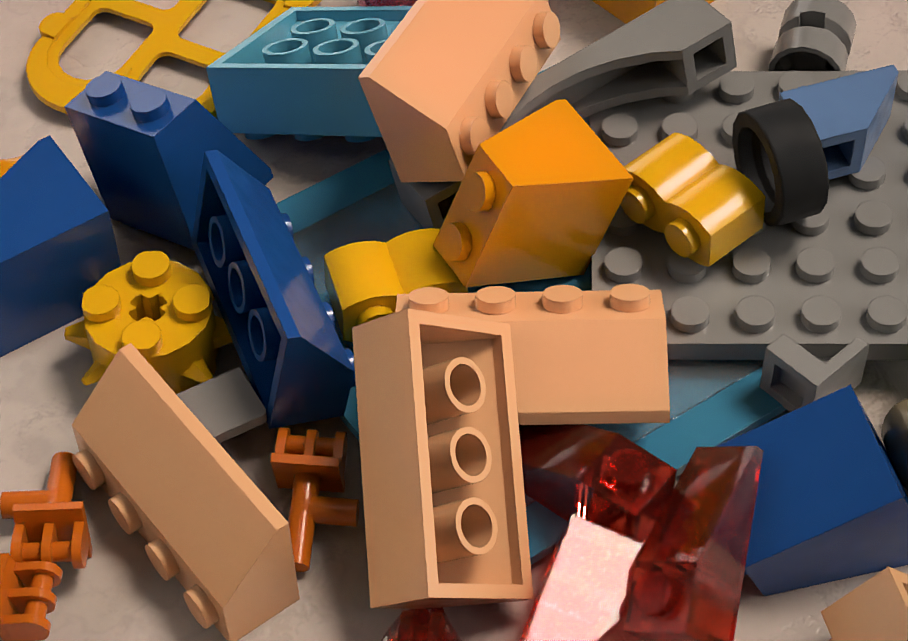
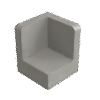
(799, 378)
(225, 405)

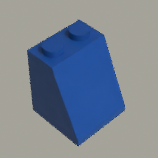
(150, 152)
(51, 244)
(823, 498)

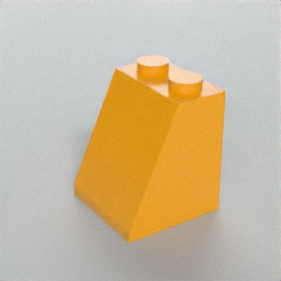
(533, 201)

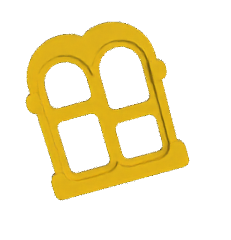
(59, 29)

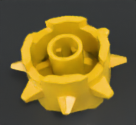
(161, 312)

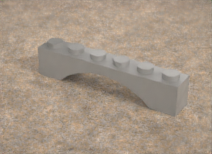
(653, 56)

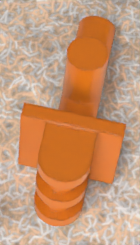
(307, 467)
(47, 520)
(26, 598)

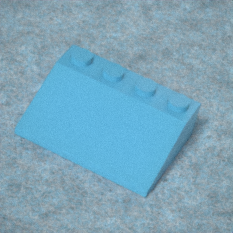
(303, 74)

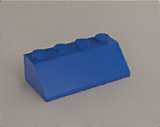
(269, 298)

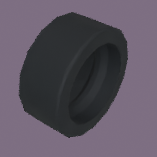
(783, 158)

